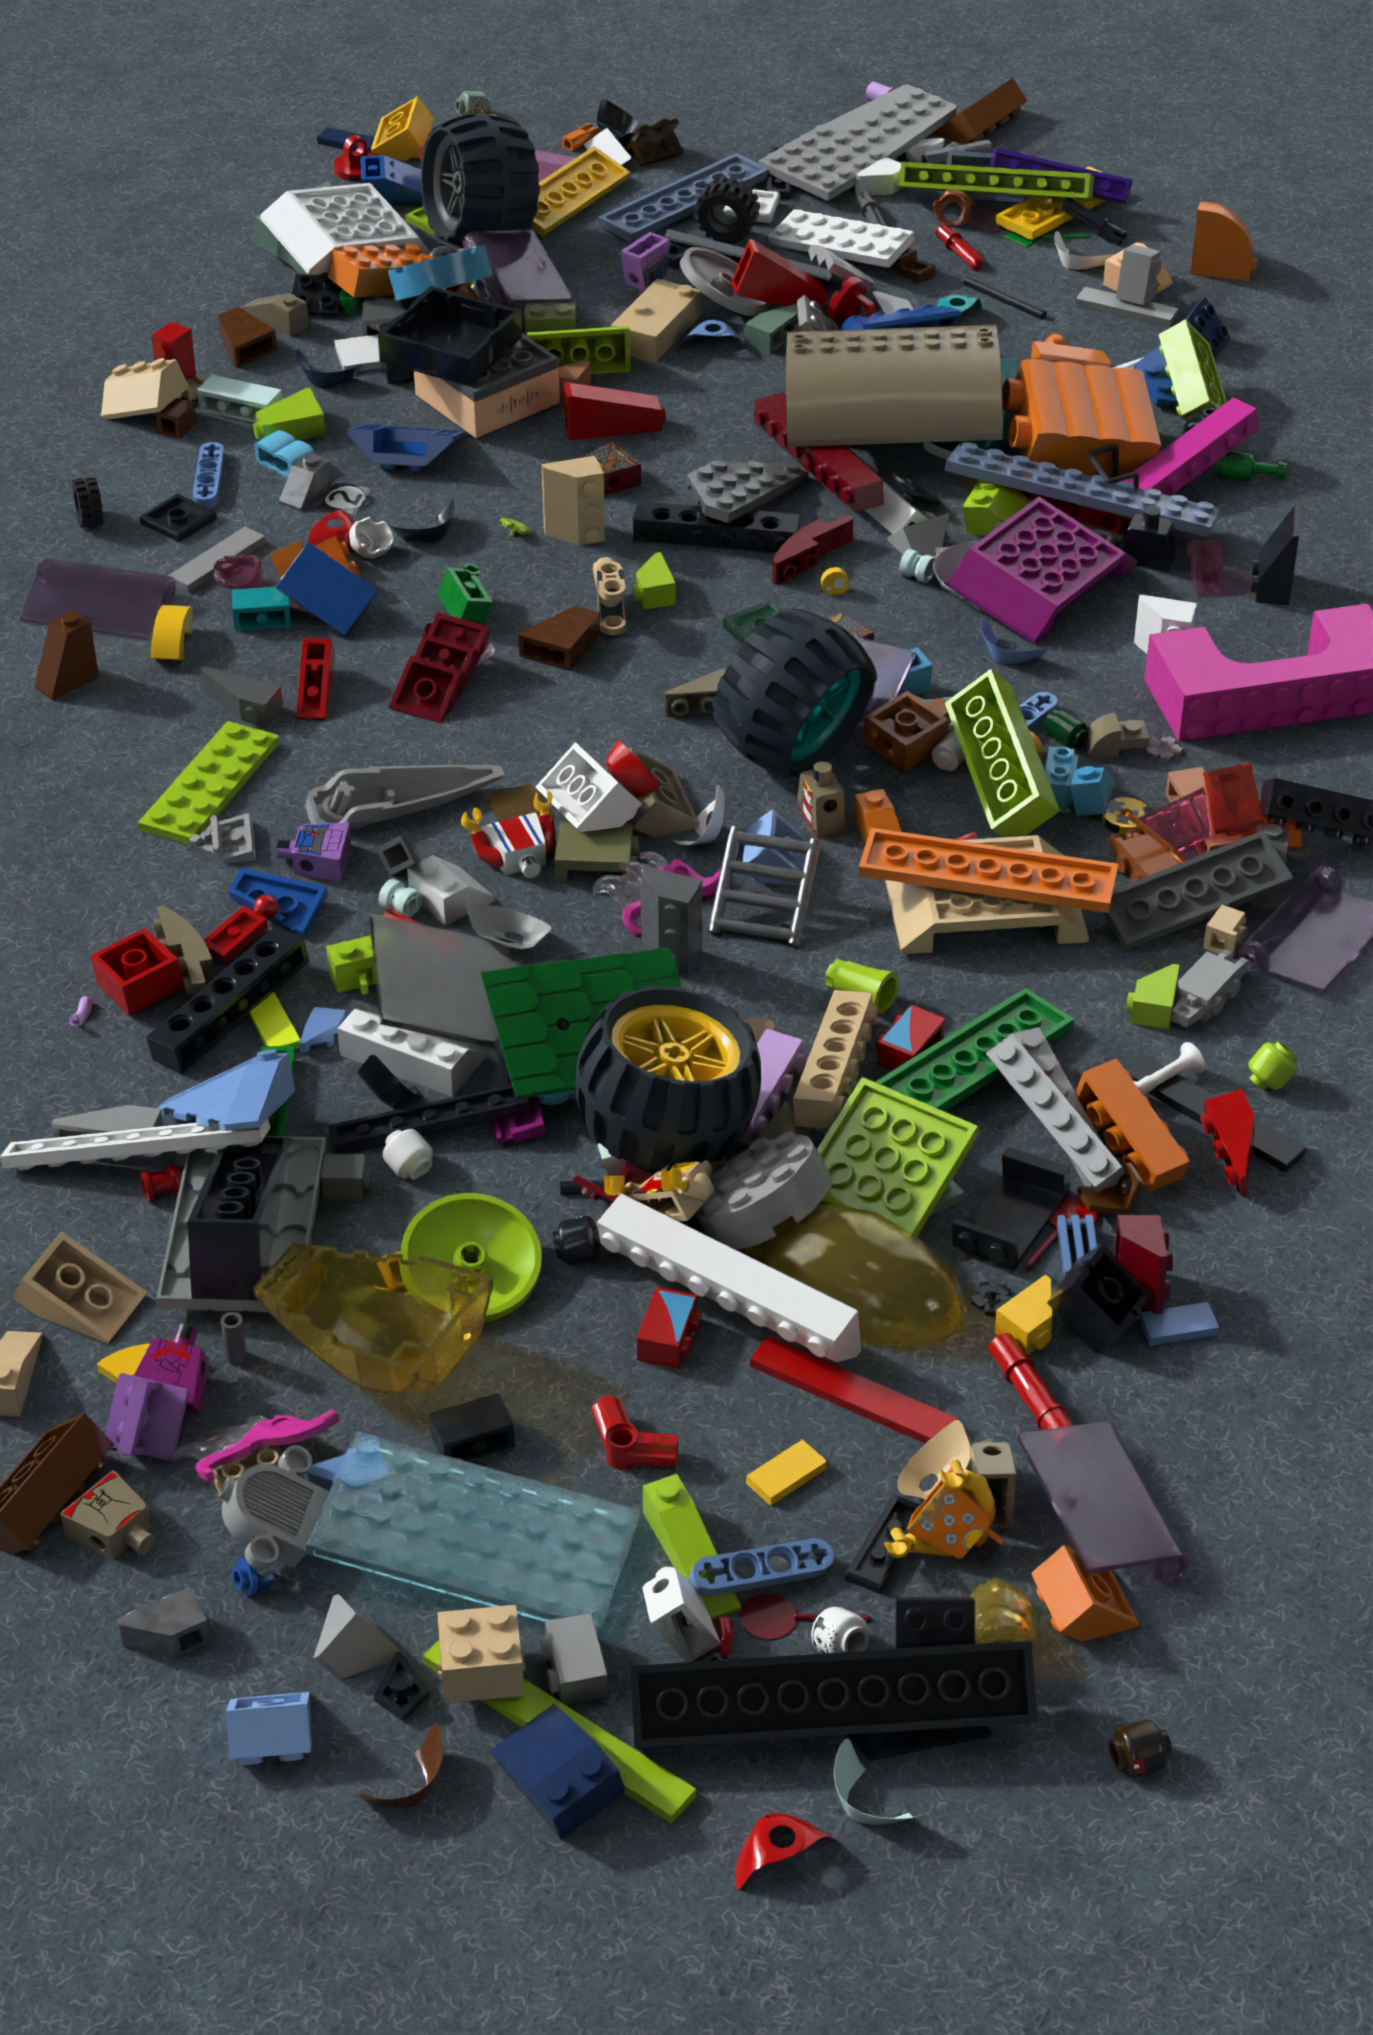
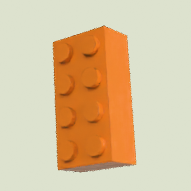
(365, 270)

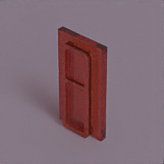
(1233, 799)

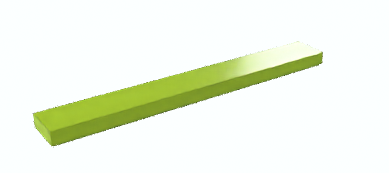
(641, 1777)

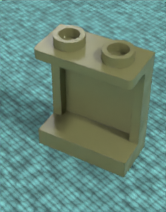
(593, 849)

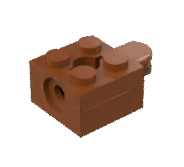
(906, 729)

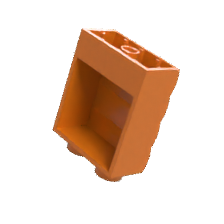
(1075, 409)

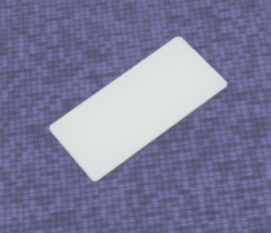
(609, 145)

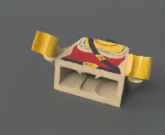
(673, 1191)

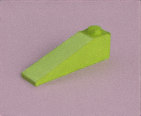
(683, 1535)

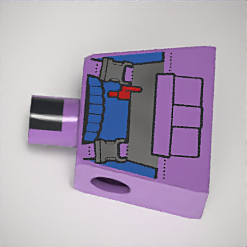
(645, 261)
(318, 850)

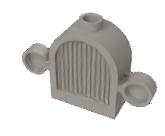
(273, 1509)

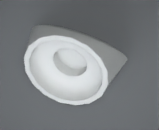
(915, 152)

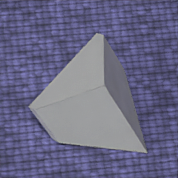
(921, 536)
(351, 1642)

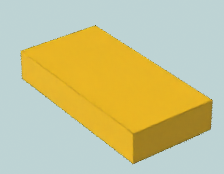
(786, 1472)

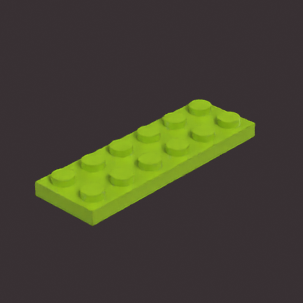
(208, 782)

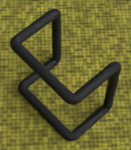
(1116, 478)

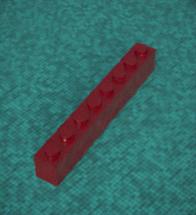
(831, 464)

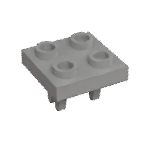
(811, 317)

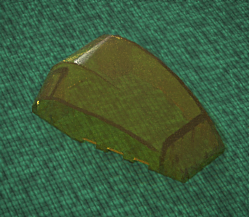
(378, 1318)

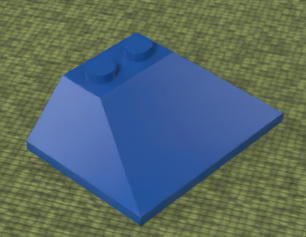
(403, 445)

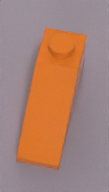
(874, 810)

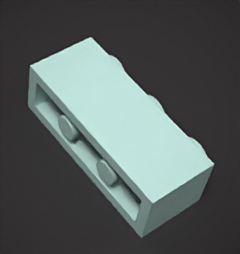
(235, 398)

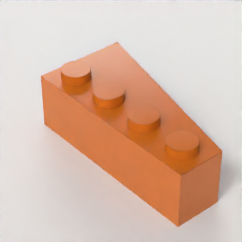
(1131, 1125)

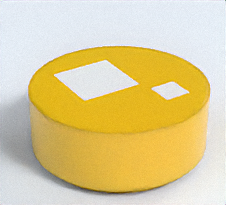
(835, 581)

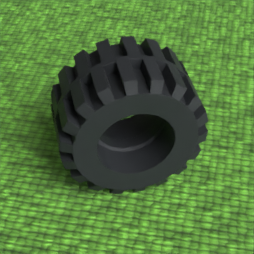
(738, 198)

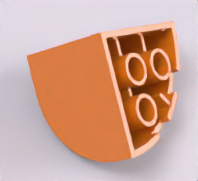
(1222, 244)

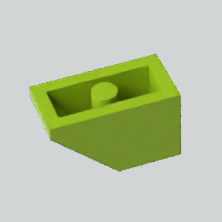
(654, 584)
(1154, 998)

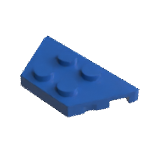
(1156, 379)

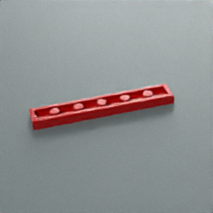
(849, 1390)

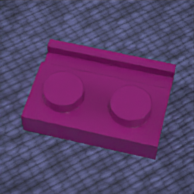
(521, 1126)

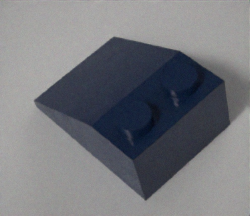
(559, 1770)

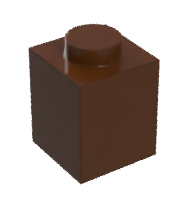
(176, 418)

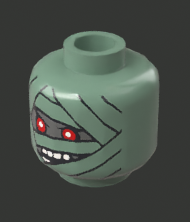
(472, 103)

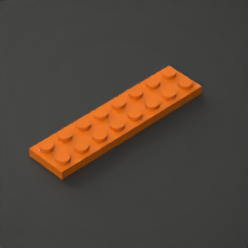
(989, 870)

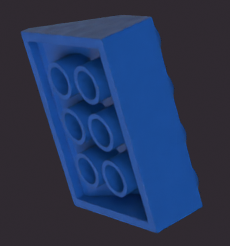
(905, 318)

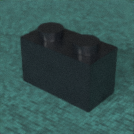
(472, 1428)

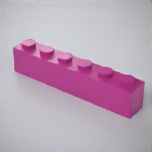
(1199, 448)

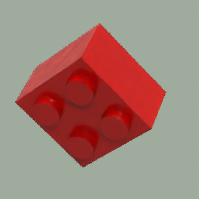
(137, 971)

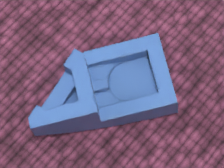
(321, 1027)

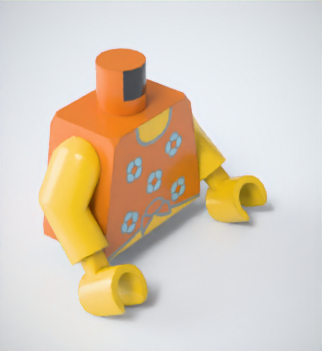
(951, 1518)

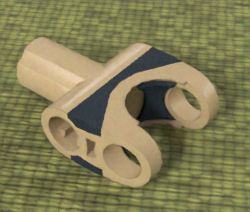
(610, 595)

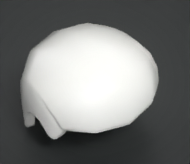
(371, 538)

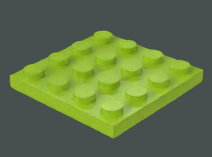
(893, 1154)

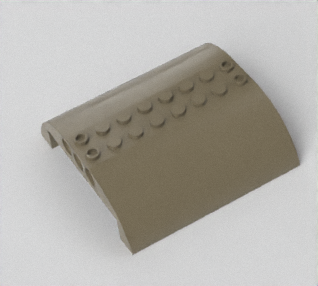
(893, 386)

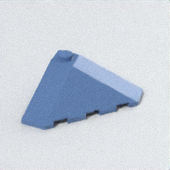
(239, 1096)

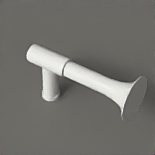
(1189, 1059)

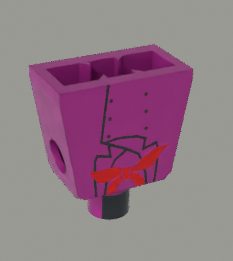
(178, 1364)

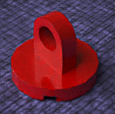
(349, 163)
(849, 301)

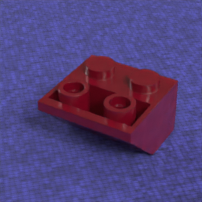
(1144, 1250)

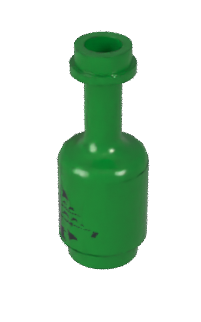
(1242, 466)

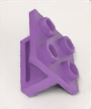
(146, 1416)

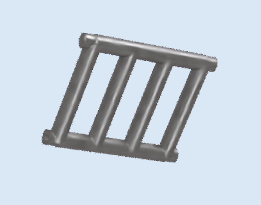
(731, 866)

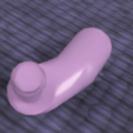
(82, 1013)

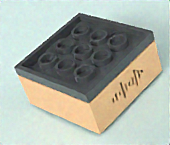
(512, 389)

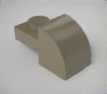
(1108, 736)

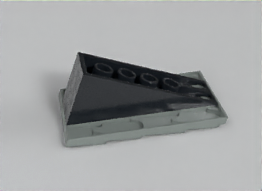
(237, 1219)

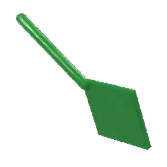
(1025, 242)

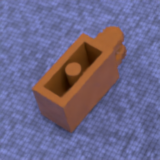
(1139, 855)

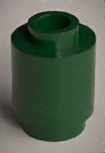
(1065, 728)

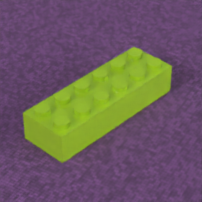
(1001, 756)

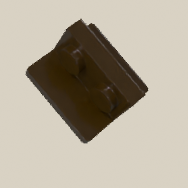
(655, 142)

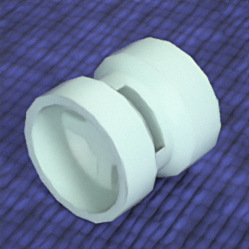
(916, 565)
(401, 899)

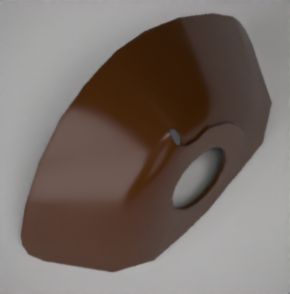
(430, 1759)

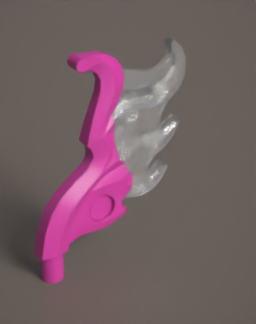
(627, 888)
(255, 1432)

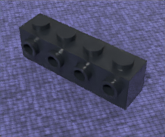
(1318, 810)

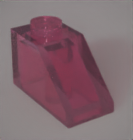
(1206, 567)

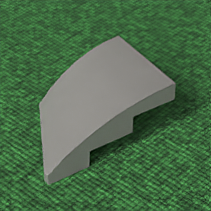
(837, 266)

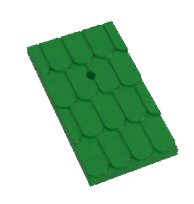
(547, 1009)

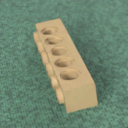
(834, 1059)

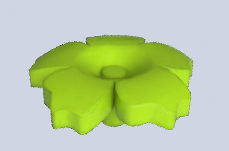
(516, 526)

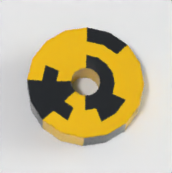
(1115, 815)

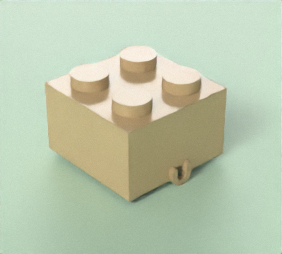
(480, 1654)

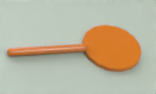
(1179, 856)

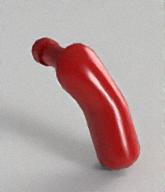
(726, 1635)

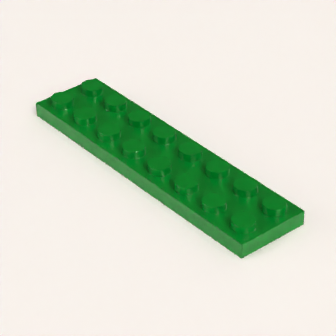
(960, 1062)

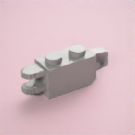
(1207, 987)

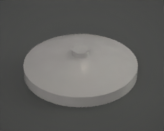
(713, 276)

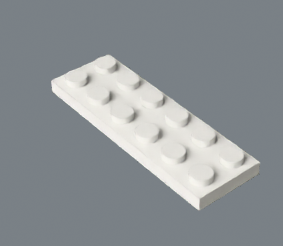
(843, 237)

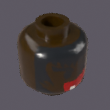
(1139, 1748)

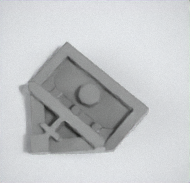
(227, 840)

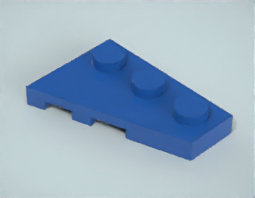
(297, 900)

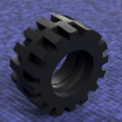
(87, 502)

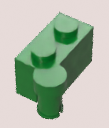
(464, 594)

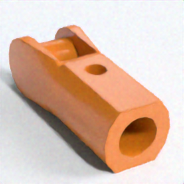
(580, 136)

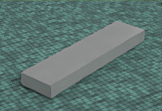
(1107, 303)
(202, 567)

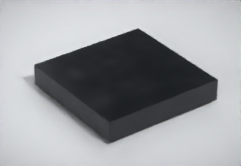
(178, 517)

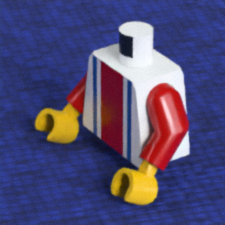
(516, 842)

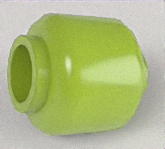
(1273, 1066)

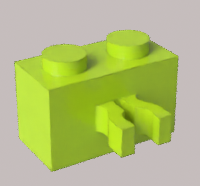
(351, 964)

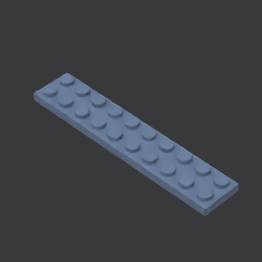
(1078, 488)

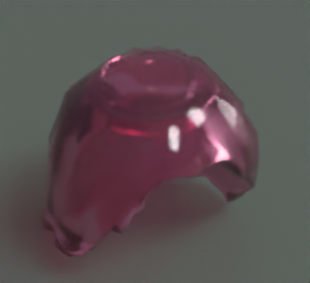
(239, 572)

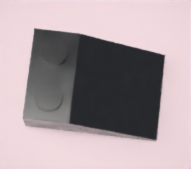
(1275, 568)

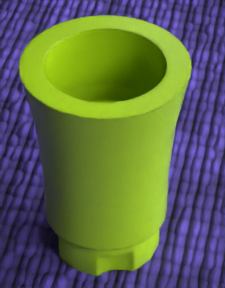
(855, 977)

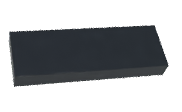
(873, 1562)

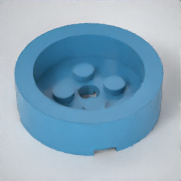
(440, 272)

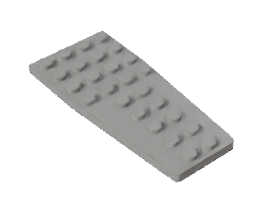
(834, 152)

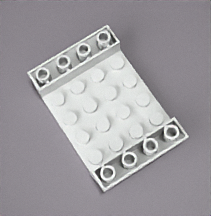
(333, 217)

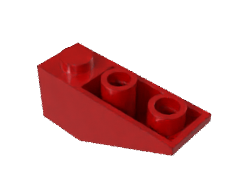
(1233, 1129)

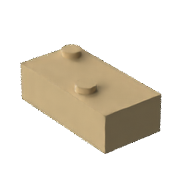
(660, 317)

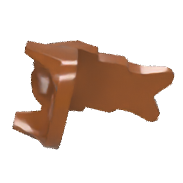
(953, 196)

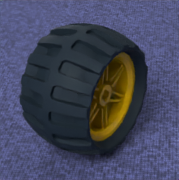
(668, 1077)

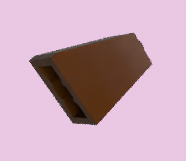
(245, 336)
(561, 638)
(67, 656)

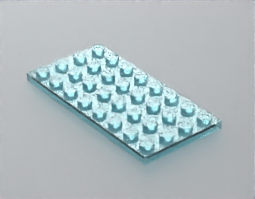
(473, 1531)

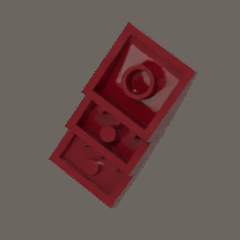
(440, 668)

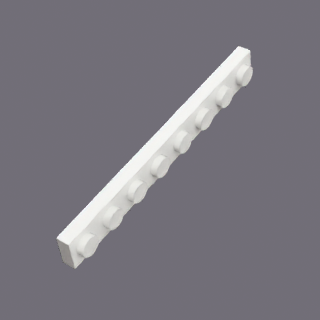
(123, 1144)

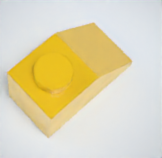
(1028, 1316)

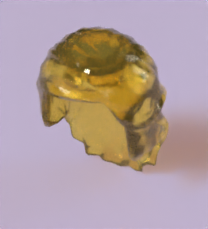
(1002, 1613)

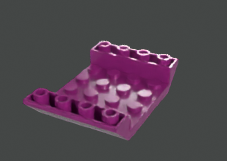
(1035, 568)

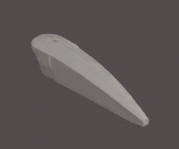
(393, 791)

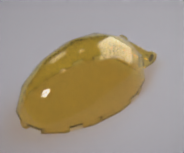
(873, 1266)

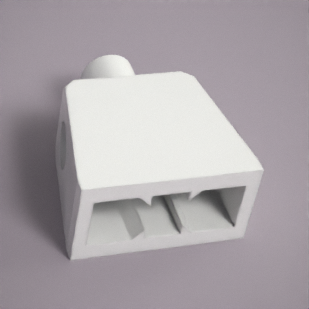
(667, 1601)

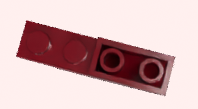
(805, 546)

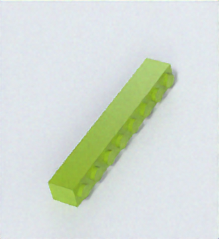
(997, 181)

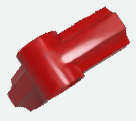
(625, 1444)

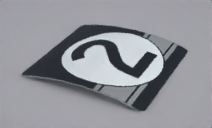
(344, 497)

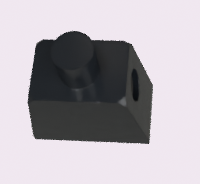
(1151, 540)

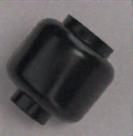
(577, 1240)

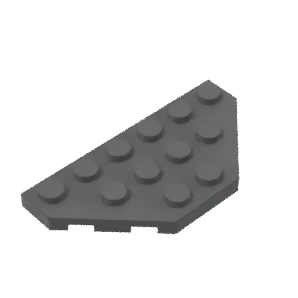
(739, 487)

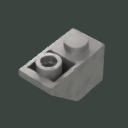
(166, 1626)

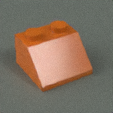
(1081, 1602)

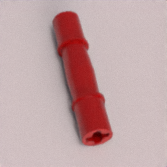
(1030, 1386)

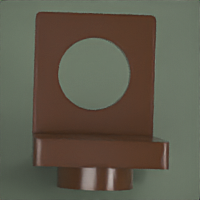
(1112, 1200)

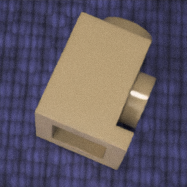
(1225, 930)

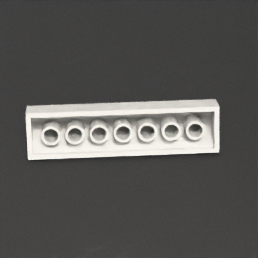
(731, 1279)

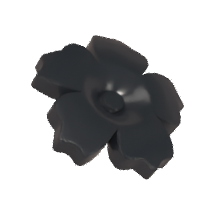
(990, 1297)

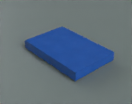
(326, 589)

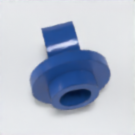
(248, 1579)

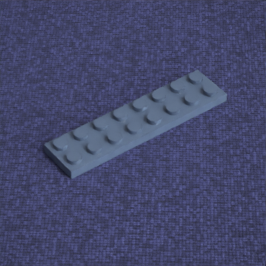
(676, 199)

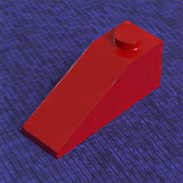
(315, 678)

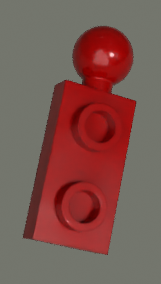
(241, 929)

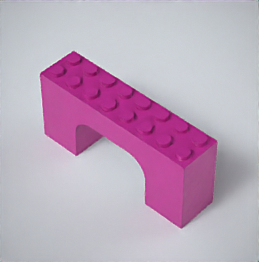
(1217, 696)

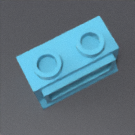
(1059, 771)

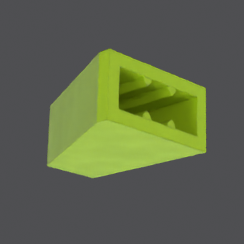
(295, 415)

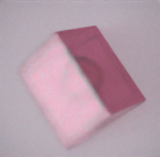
(1182, 820)

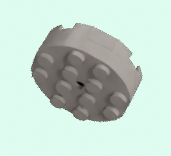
(763, 1189)

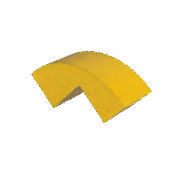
(169, 632)

